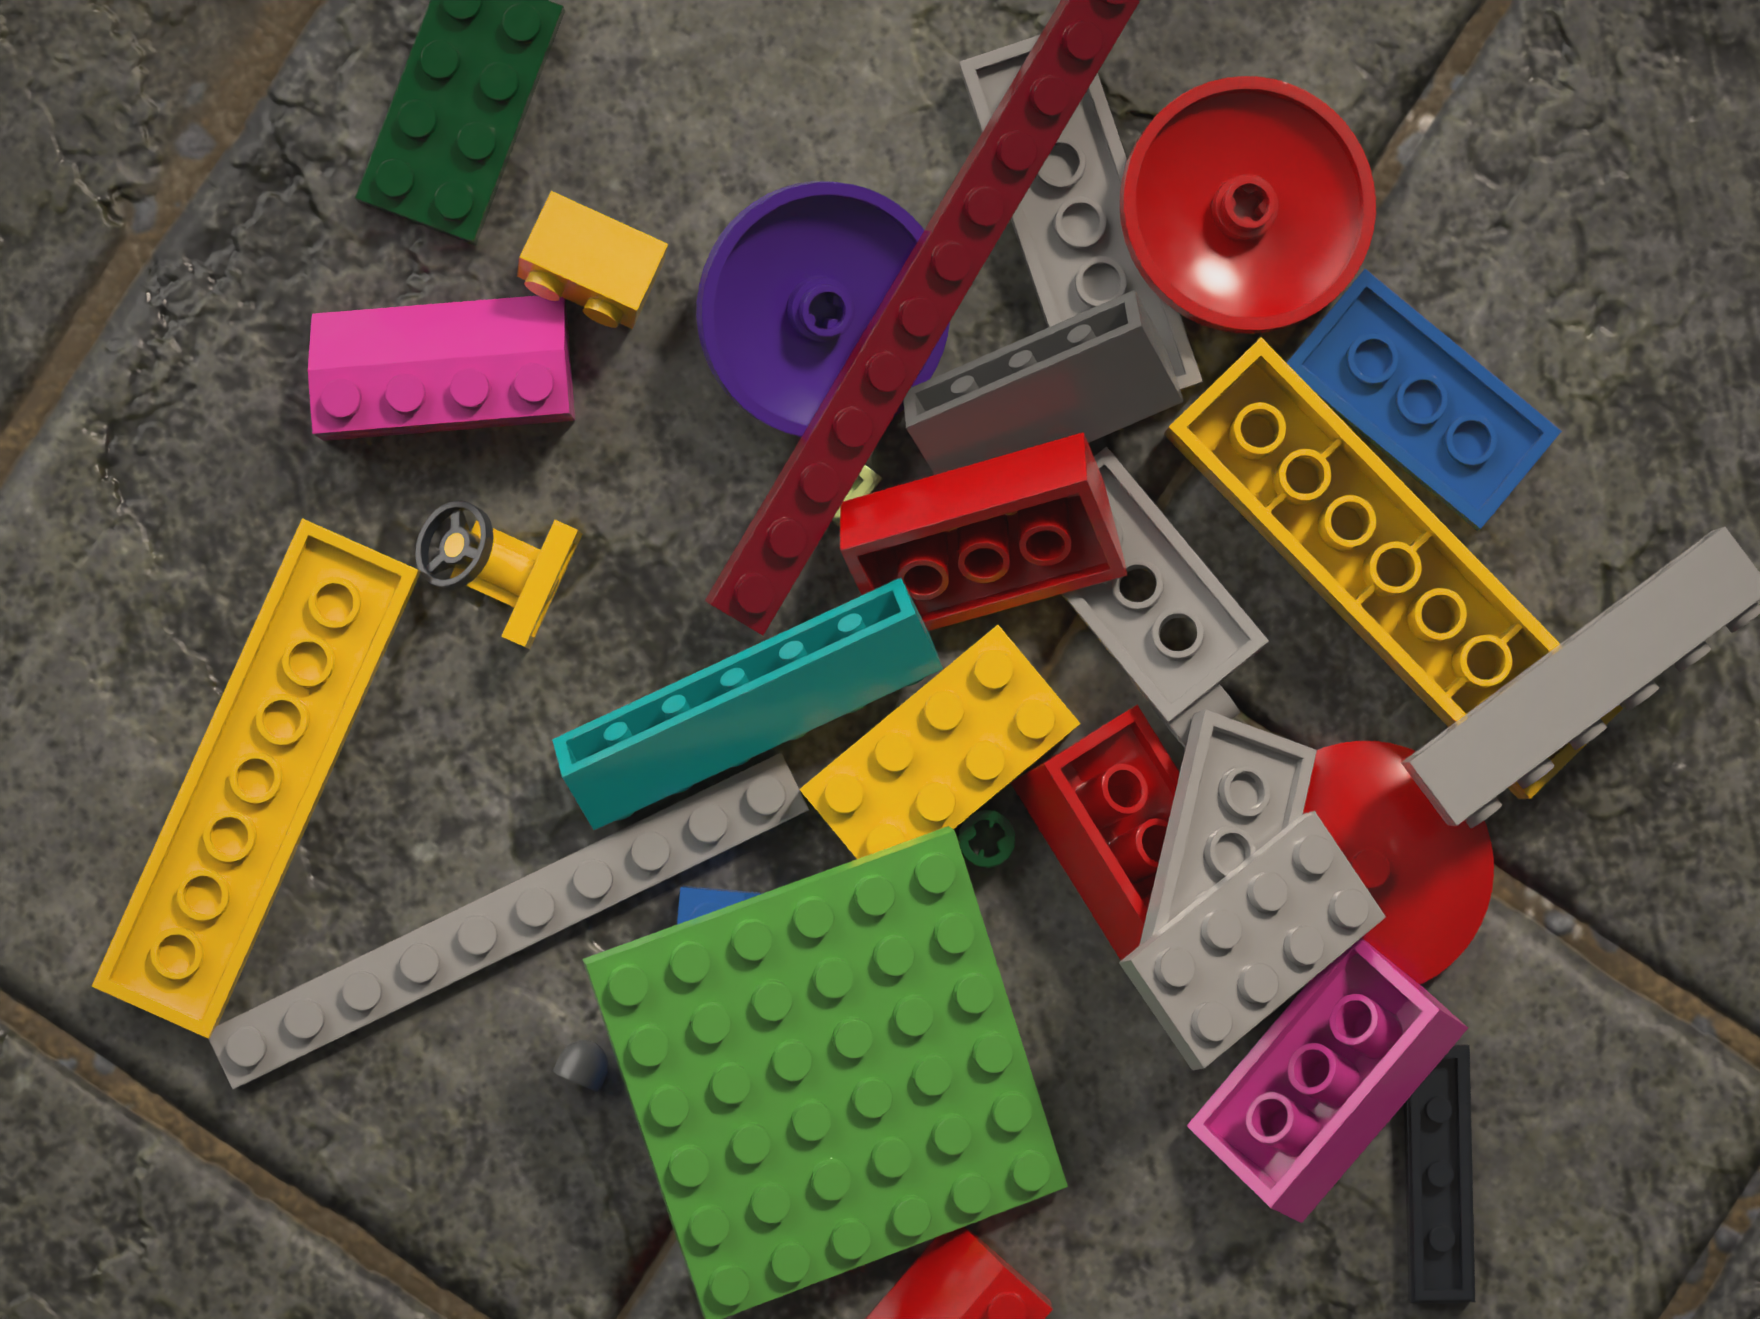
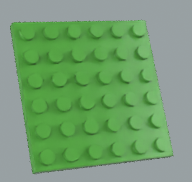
(826, 1073)

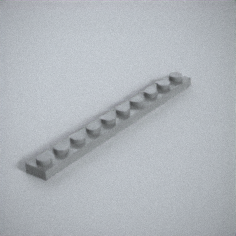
(507, 920)

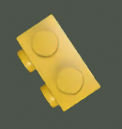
(590, 262)

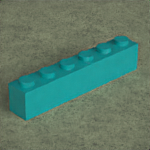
(746, 704)

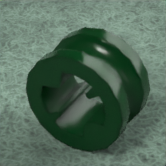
(1004, 844)

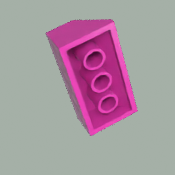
(439, 367)
(1326, 1079)

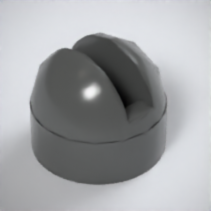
(583, 1064)

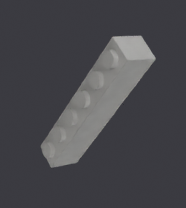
(1586, 678)

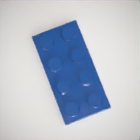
(1422, 400)

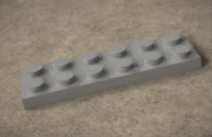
(1072, 211)

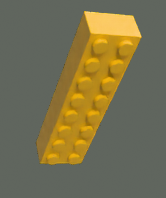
(1362, 539)

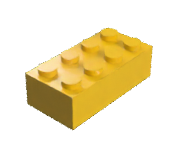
(942, 750)

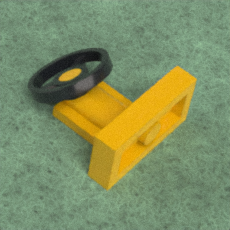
(498, 565)

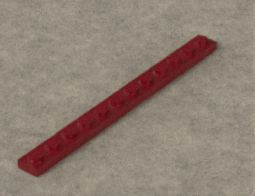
(917, 309)

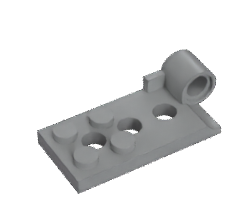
(1226, 638)

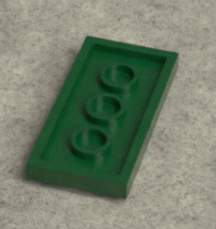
(459, 112)

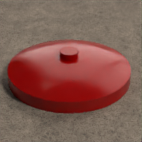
(1247, 204)
(1418, 869)

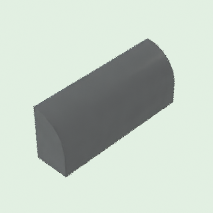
(1060, 382)

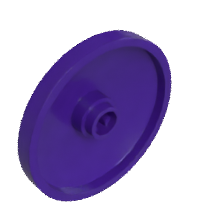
(796, 292)

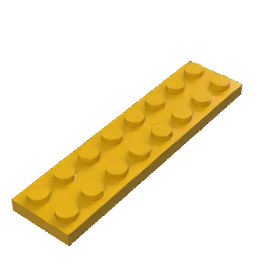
(256, 779)

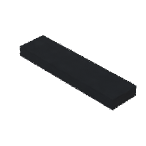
(1440, 1184)

